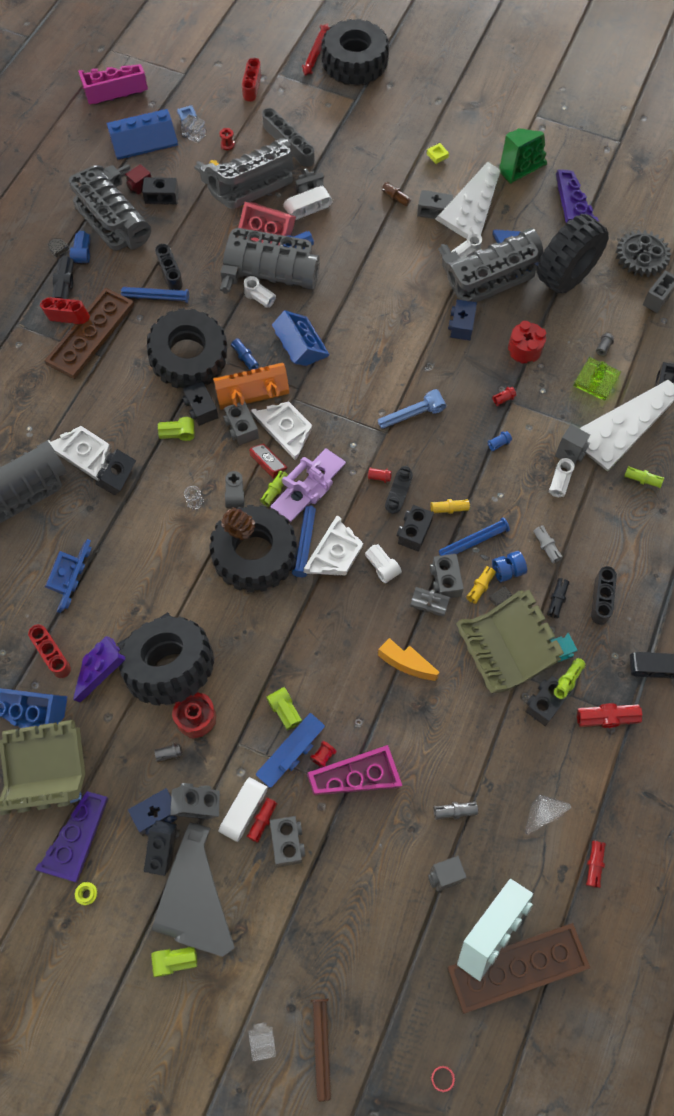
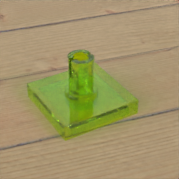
(597, 378)

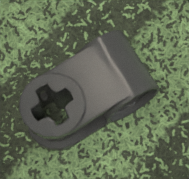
(234, 492)

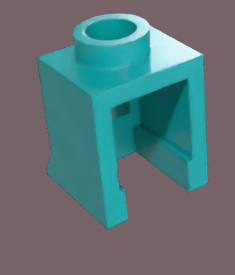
(567, 646)

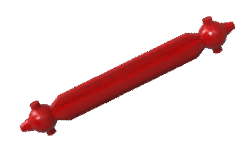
(307, 69)

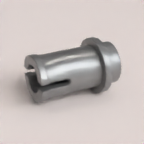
(606, 340)
(168, 752)

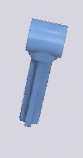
(432, 402)

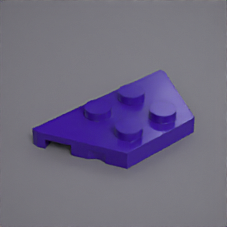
(97, 667)

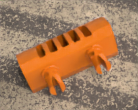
(252, 385)

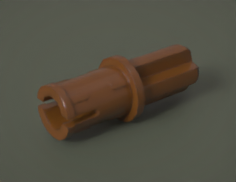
(395, 194)

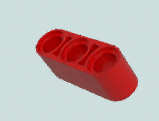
(251, 79)
(65, 310)
(45, 643)

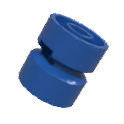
(509, 566)

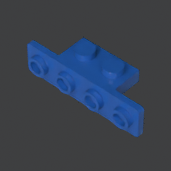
(64, 574)
(286, 755)

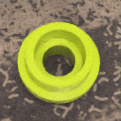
(80, 890)

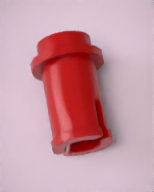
(507, 394)
(378, 474)

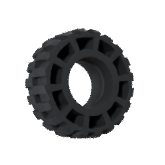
(355, 51)
(572, 253)
(186, 326)
(262, 572)
(172, 681)

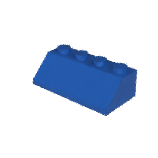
(142, 134)

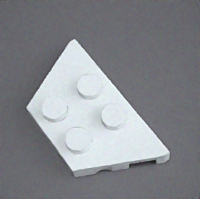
(285, 426)
(82, 450)
(335, 551)

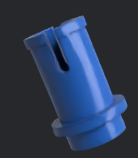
(502, 439)

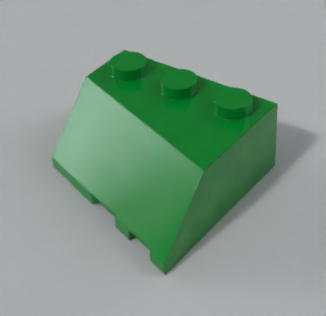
(522, 154)

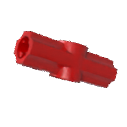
(609, 715)

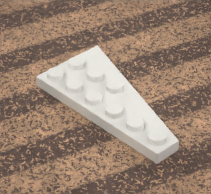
(470, 207)
(620, 428)

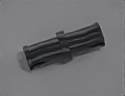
(558, 598)

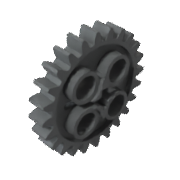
(643, 253)

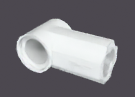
(471, 245)
(256, 291)
(561, 478)
(385, 567)

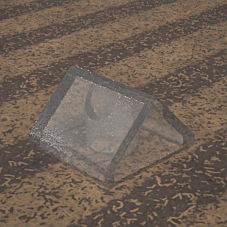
(544, 811)

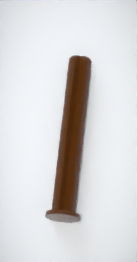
(321, 1049)

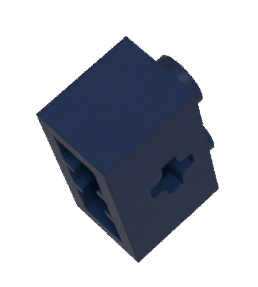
(463, 320)
(143, 812)

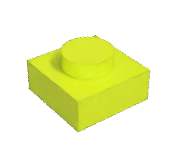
(437, 153)

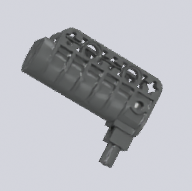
(250, 175)
(109, 207)
(29, 479)

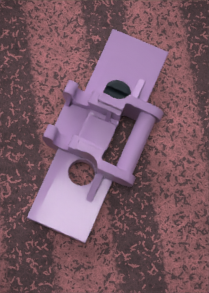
(309, 491)

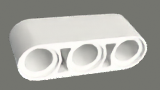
(308, 202)
(243, 809)

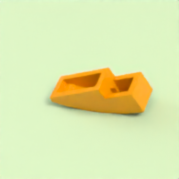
(407, 661)

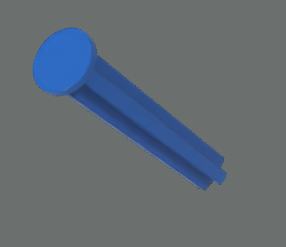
(160, 294)
(476, 538)
(304, 542)

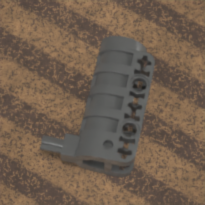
(268, 260)
(492, 266)

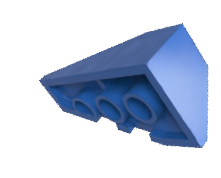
(31, 708)

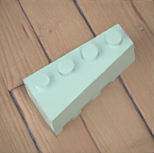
(494, 929)

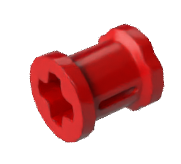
(229, 139)
(323, 754)

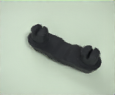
(399, 490)

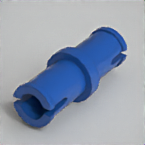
(244, 354)

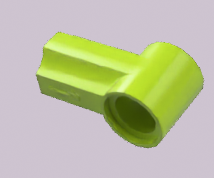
(179, 429)
(282, 704)
(167, 961)

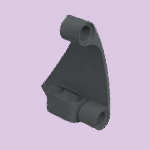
(190, 900)

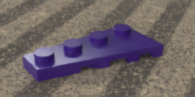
(572, 198)

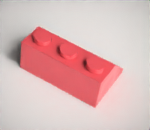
(266, 220)

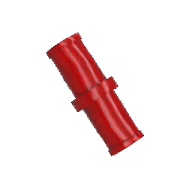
(262, 820)
(596, 864)

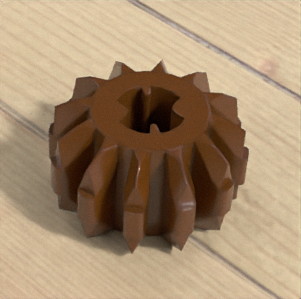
(238, 523)

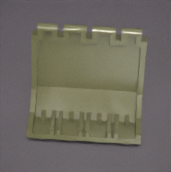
(511, 642)
(41, 766)

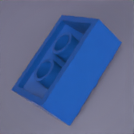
(299, 338)

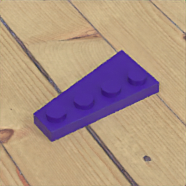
(71, 848)

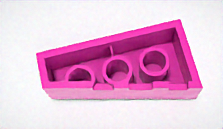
(113, 83)
(360, 773)

